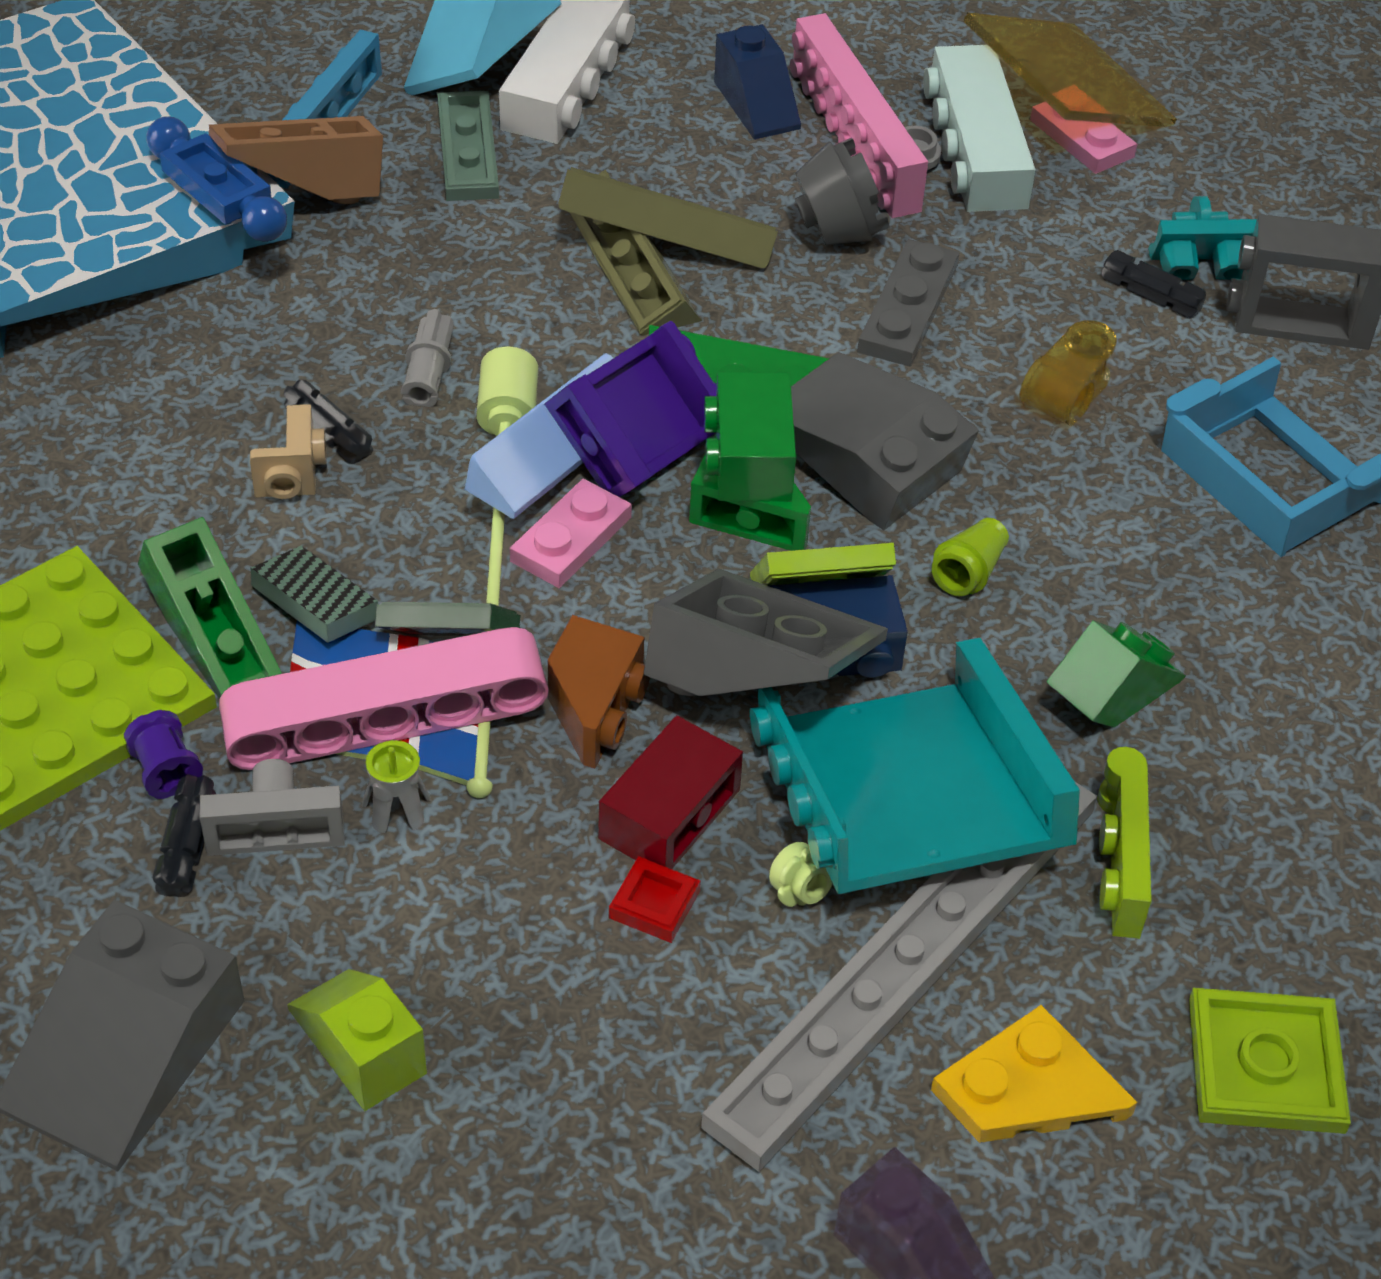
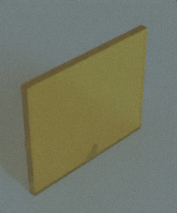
(1069, 71)

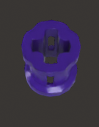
(160, 748)

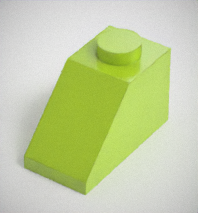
(363, 1035)

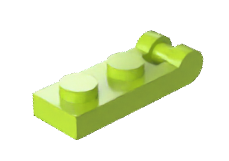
(1125, 837)

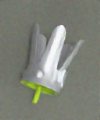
(394, 773)

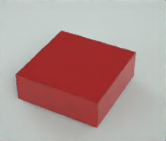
(654, 899)

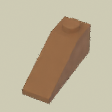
(322, 155)

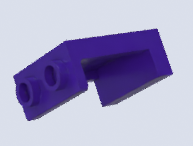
(636, 410)

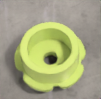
(797, 876)

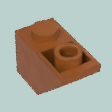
(591, 683)

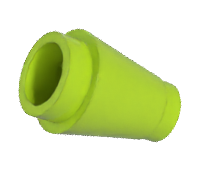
(969, 557)

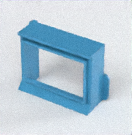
(1212, 409)

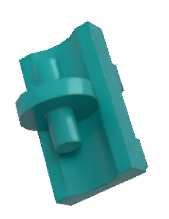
(1200, 236)

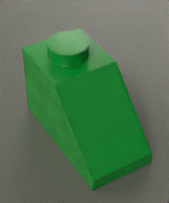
(769, 522)

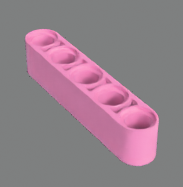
(383, 697)

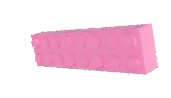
(859, 111)

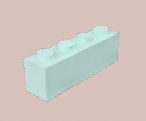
(979, 128)

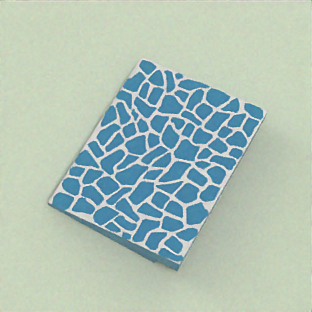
(78, 185)

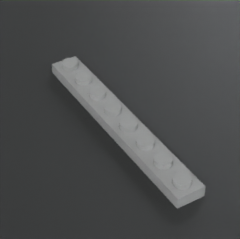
(864, 1003)

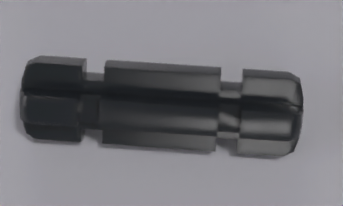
(1153, 284)
(339, 428)
(182, 838)

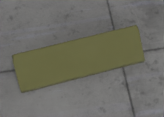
(667, 217)
(637, 274)

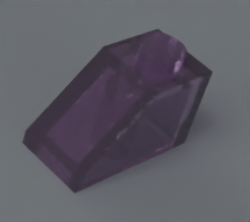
(906, 1225)

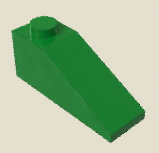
(205, 606)

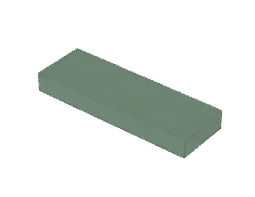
(467, 146)

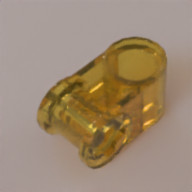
(1071, 372)

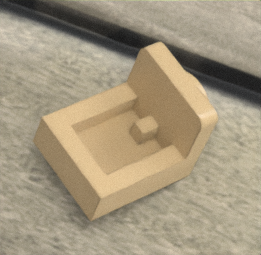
(290, 469)

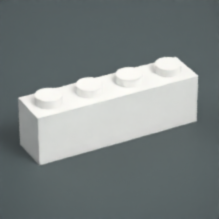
(564, 67)

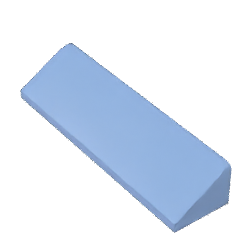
(524, 458)

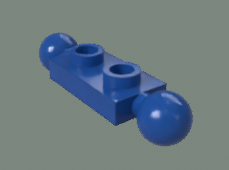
(216, 180)

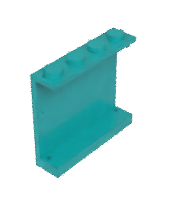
(920, 778)

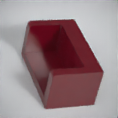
(670, 794)

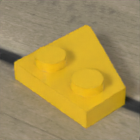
(1030, 1080)

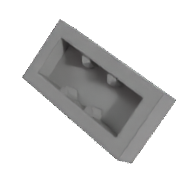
(272, 815)

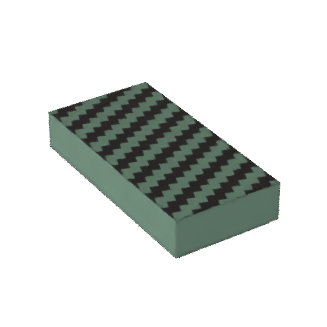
(314, 593)

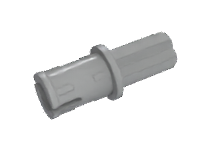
(427, 359)

